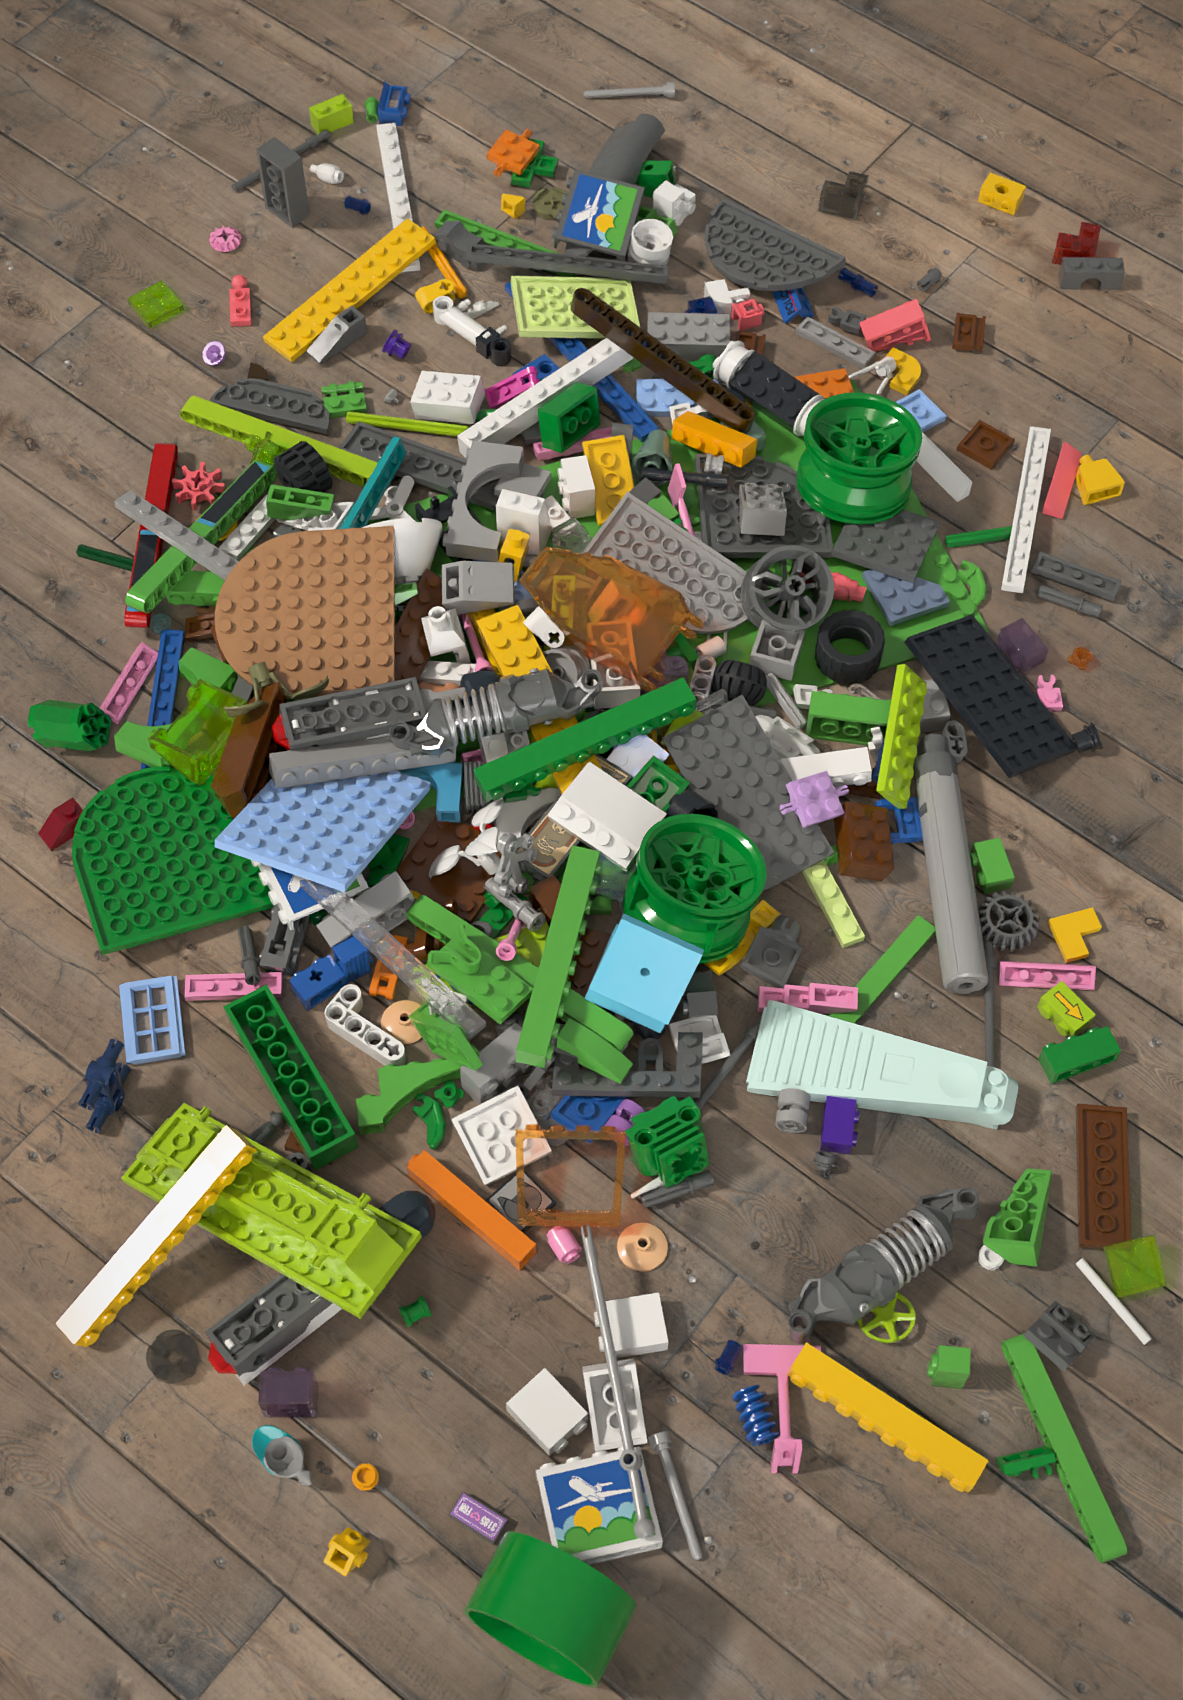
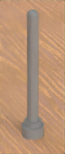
(667, 90)
(661, 1444)

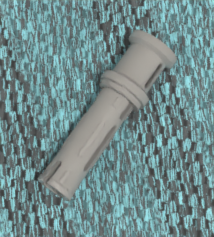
(521, 909)

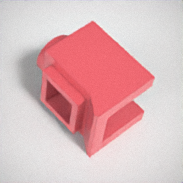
(749, 314)

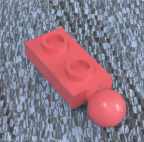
(240, 302)

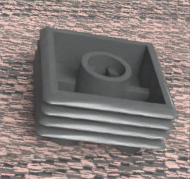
(473, 797)

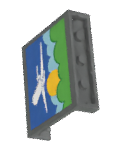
(598, 214)

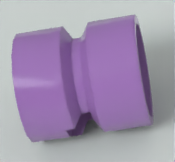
(623, 1116)

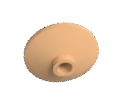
(400, 1030)
(642, 1258)

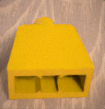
(1097, 480)
(515, 547)

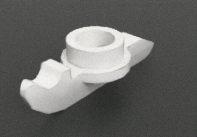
(480, 308)

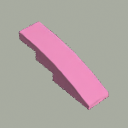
(815, 998)

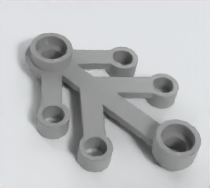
(507, 846)

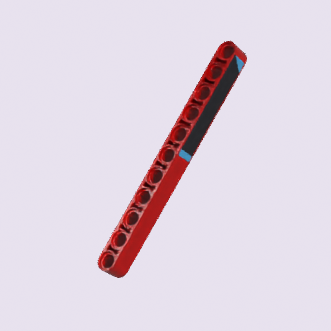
(150, 545)

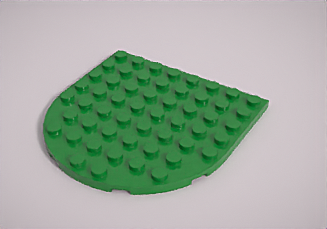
(153, 862)

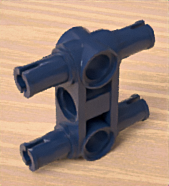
(104, 1086)

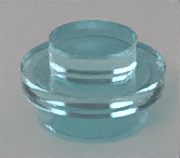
(160, 622)

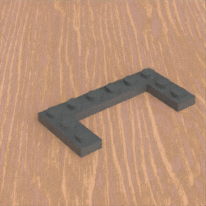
(680, 1083)

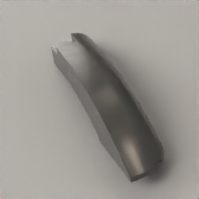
(624, 157)

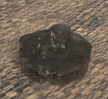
(161, 1348)

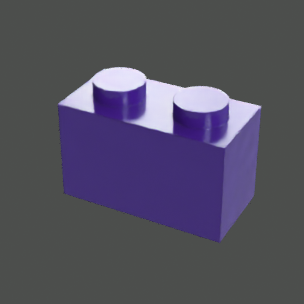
(839, 1124)

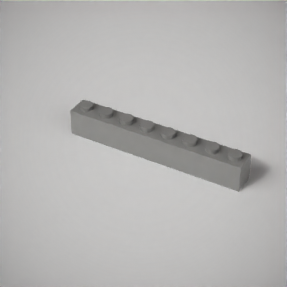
(347, 761)

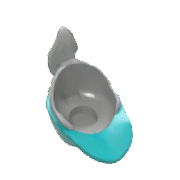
(280, 1453)

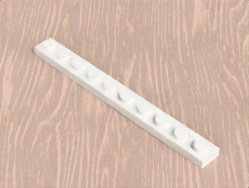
(395, 179)
(1026, 510)

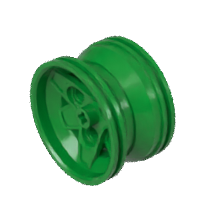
(858, 458)

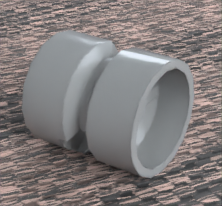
(792, 1110)

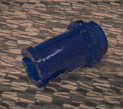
(362, 206)
(728, 1357)

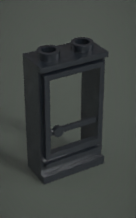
(441, 512)

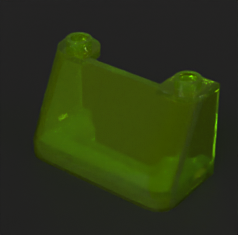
(199, 733)

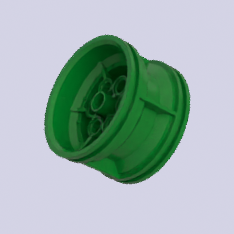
(697, 882)

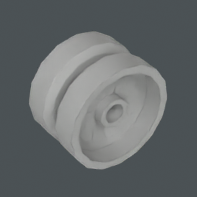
(567, 662)

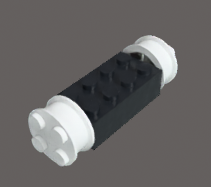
(766, 386)

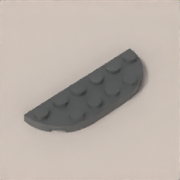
(275, 403)

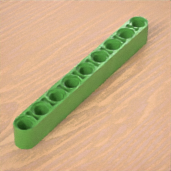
(1060, 1438)

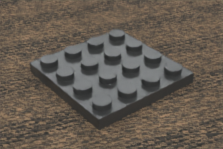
(889, 546)

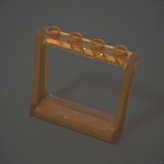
(570, 1218)

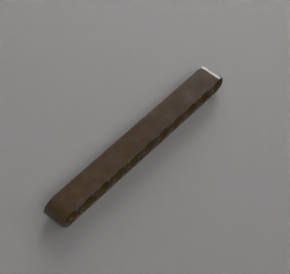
(662, 361)

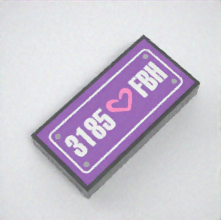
(478, 1518)

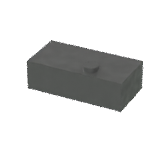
(283, 182)

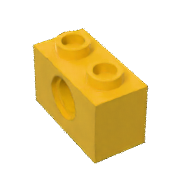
(1001, 193)

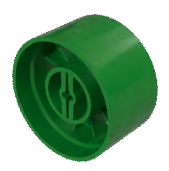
(551, 1608)

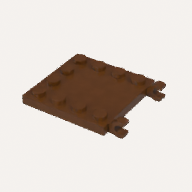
(462, 882)

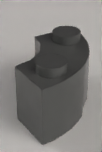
(454, 240)
(700, 996)

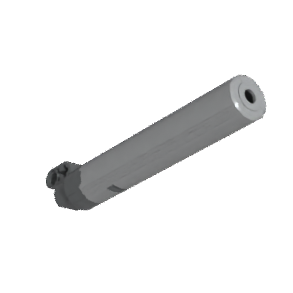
(949, 860)

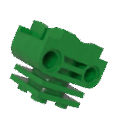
(669, 1141)

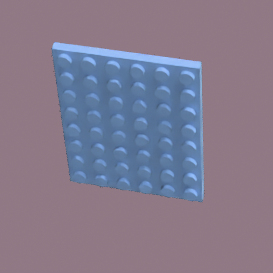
(323, 827)

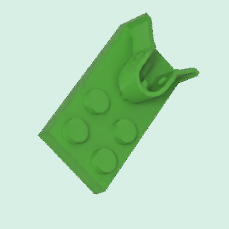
(479, 976)
(445, 1038)

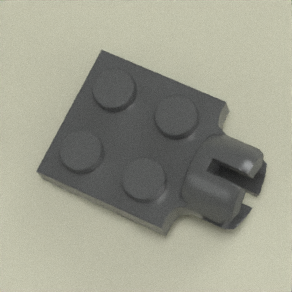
(774, 952)

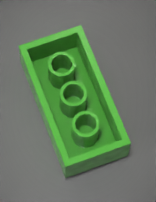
(845, 717)

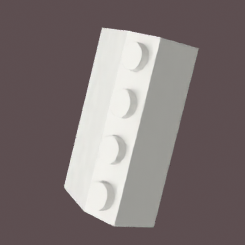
(605, 815)

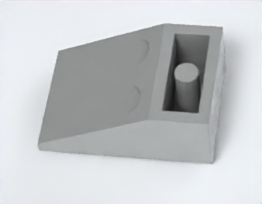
(762, 509)
(477, 586)

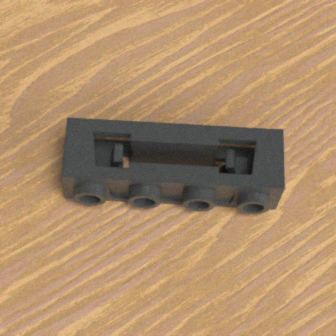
(276, 956)

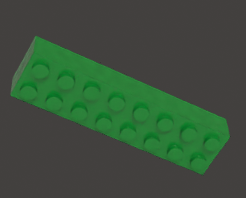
(291, 1077)

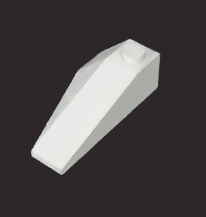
(324, 522)

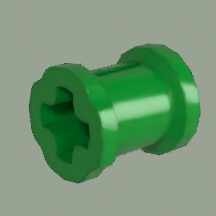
(415, 1311)

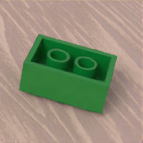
(569, 417)

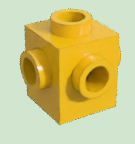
(347, 1551)

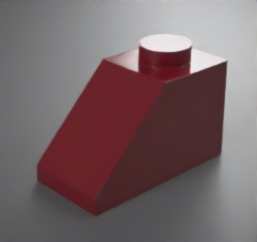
(60, 824)

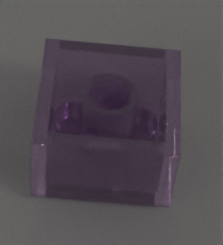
(288, 1393)

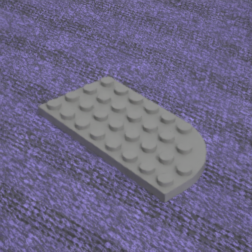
(677, 559)

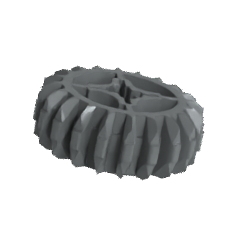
(1006, 913)

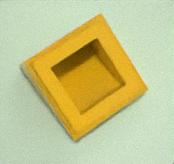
(512, 205)

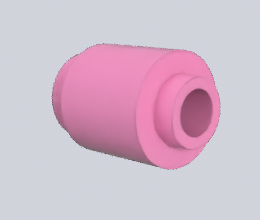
(564, 1244)

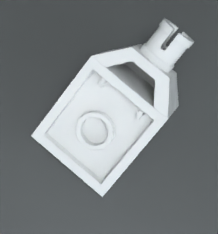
(445, 634)

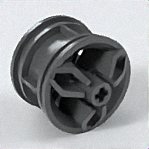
(788, 590)

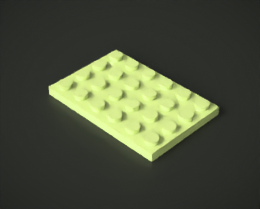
(545, 304)

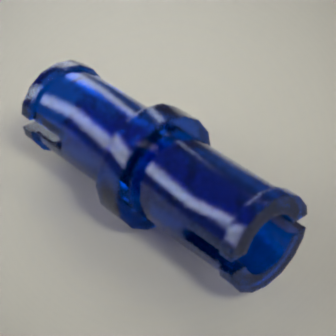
(857, 282)

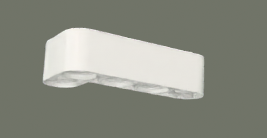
(369, 1032)

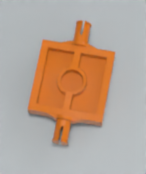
(512, 152)

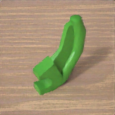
(975, 580)

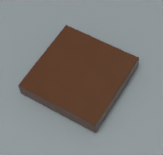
(985, 444)

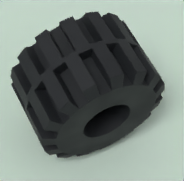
(303, 468)

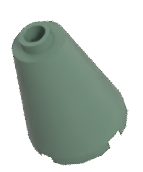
(653, 454)

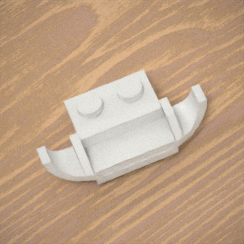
(786, 738)

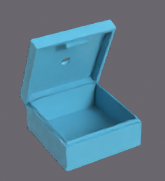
(643, 973)

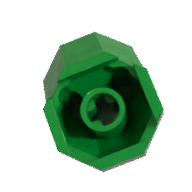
(69, 725)

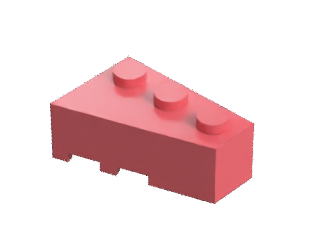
(895, 326)

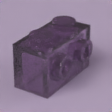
(1022, 645)

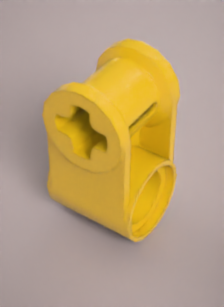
(427, 294)

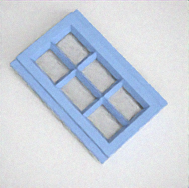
(152, 1020)

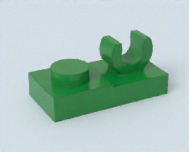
(1030, 1460)

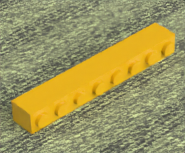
(887, 1418)

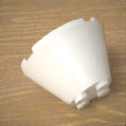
(413, 546)

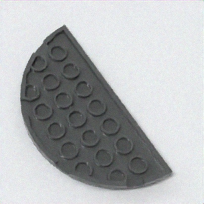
(764, 253)

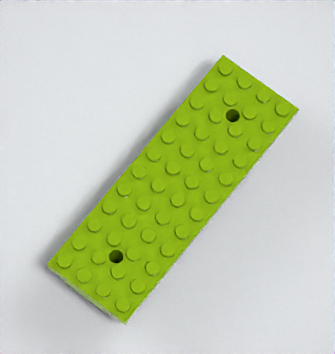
(282, 1214)

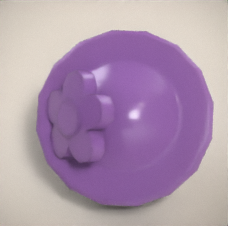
(214, 353)

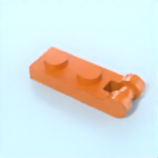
(383, 973)

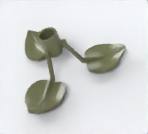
(262, 678)

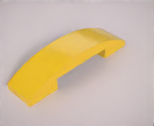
(761, 915)

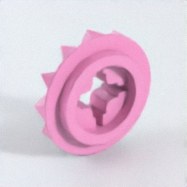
(219, 244)

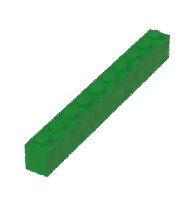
(585, 740)

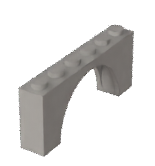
(484, 463)

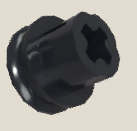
(1087, 739)

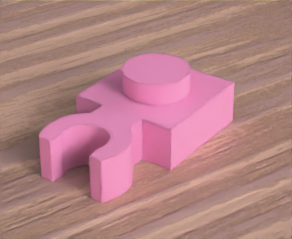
(1048, 695)

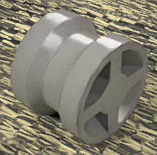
(714, 464)

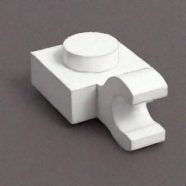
(678, 410)
(876, 742)

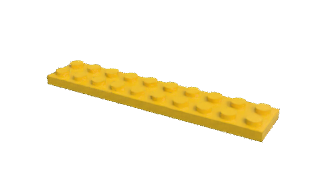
(349, 288)
(517, 653)

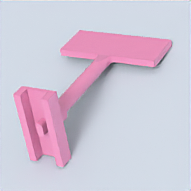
(676, 492)
(777, 1360)

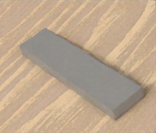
(835, 343)

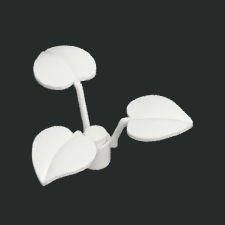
(483, 846)

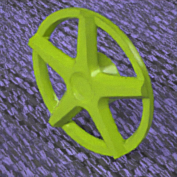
(887, 1317)

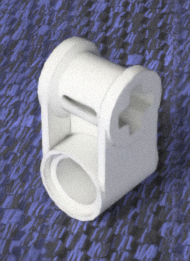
(542, 625)

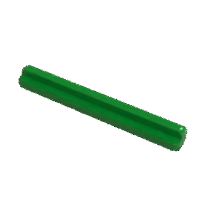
(977, 537)

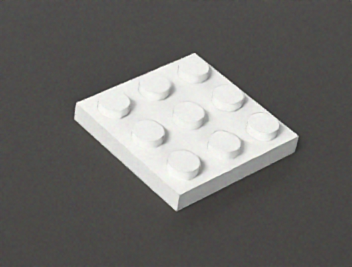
(490, 1135)

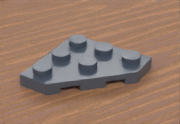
(902, 599)

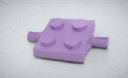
(814, 799)

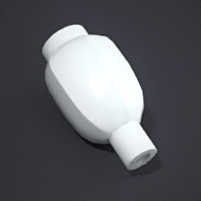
(328, 173)

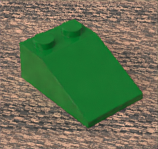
(658, 783)

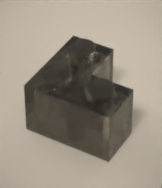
(844, 199)

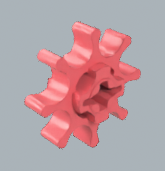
(198, 485)

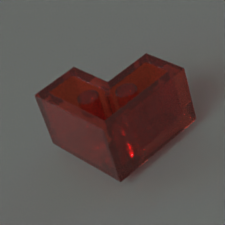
(1077, 246)

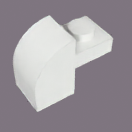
(723, 298)

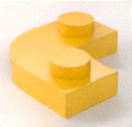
(907, 371)

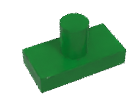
(684, 650)

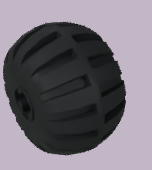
(740, 679)

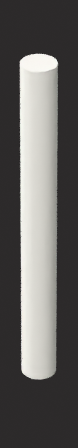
(1114, 1302)

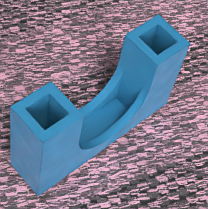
(448, 783)

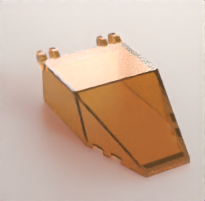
(610, 610)

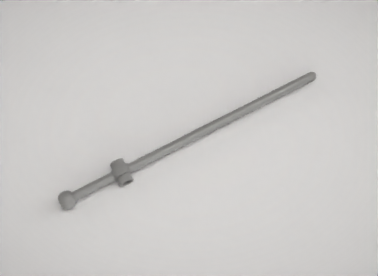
(643, 1527)

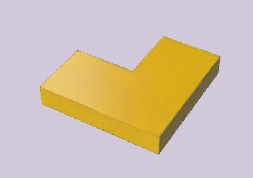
(1069, 931)

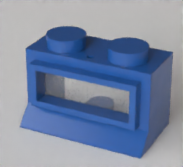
(393, 104)

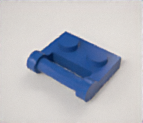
(906, 821)

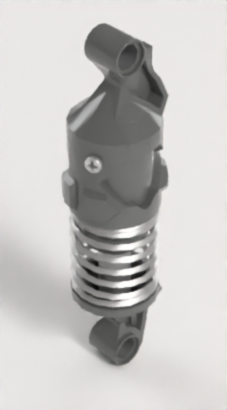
(506, 705)
(878, 1269)

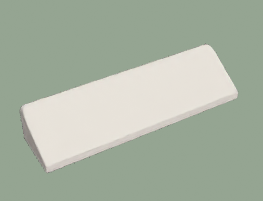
(943, 470)

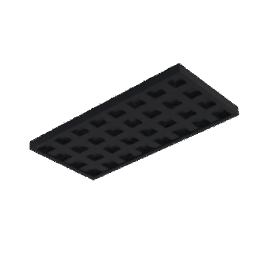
(990, 695)

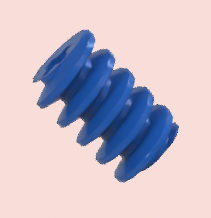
(754, 1416)

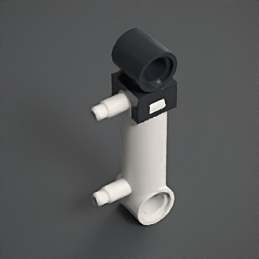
(487, 341)

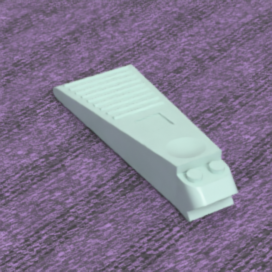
(875, 1069)

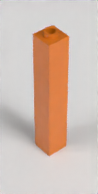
(471, 1209)

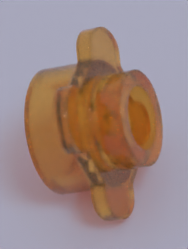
(1084, 654)

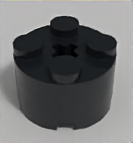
(690, 803)

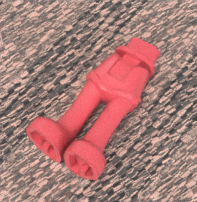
(845, 588)

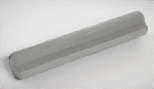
(785, 701)

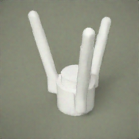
(883, 368)

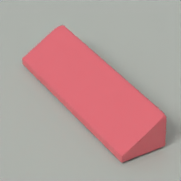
(1062, 481)

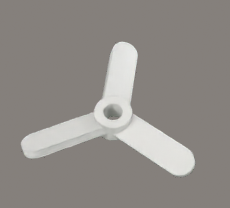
(397, 503)

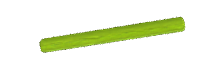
(406, 424)

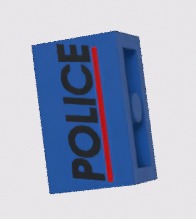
(792, 304)

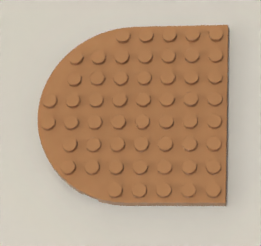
(313, 609)

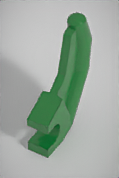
(434, 1119)

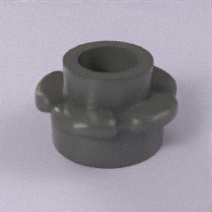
(825, 1160)

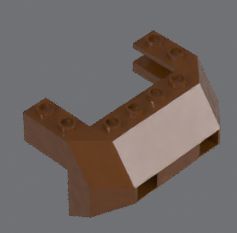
(245, 759)

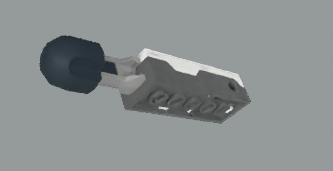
(364, 711)
(288, 1312)

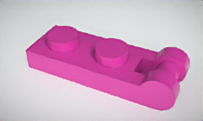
(511, 387)

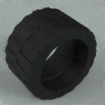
(855, 626)

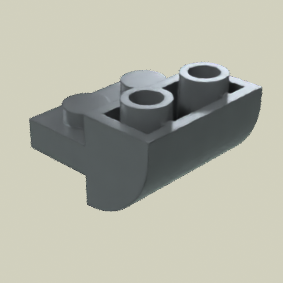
(1059, 1336)

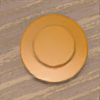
(365, 1477)

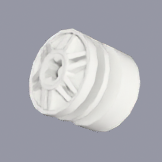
(650, 243)

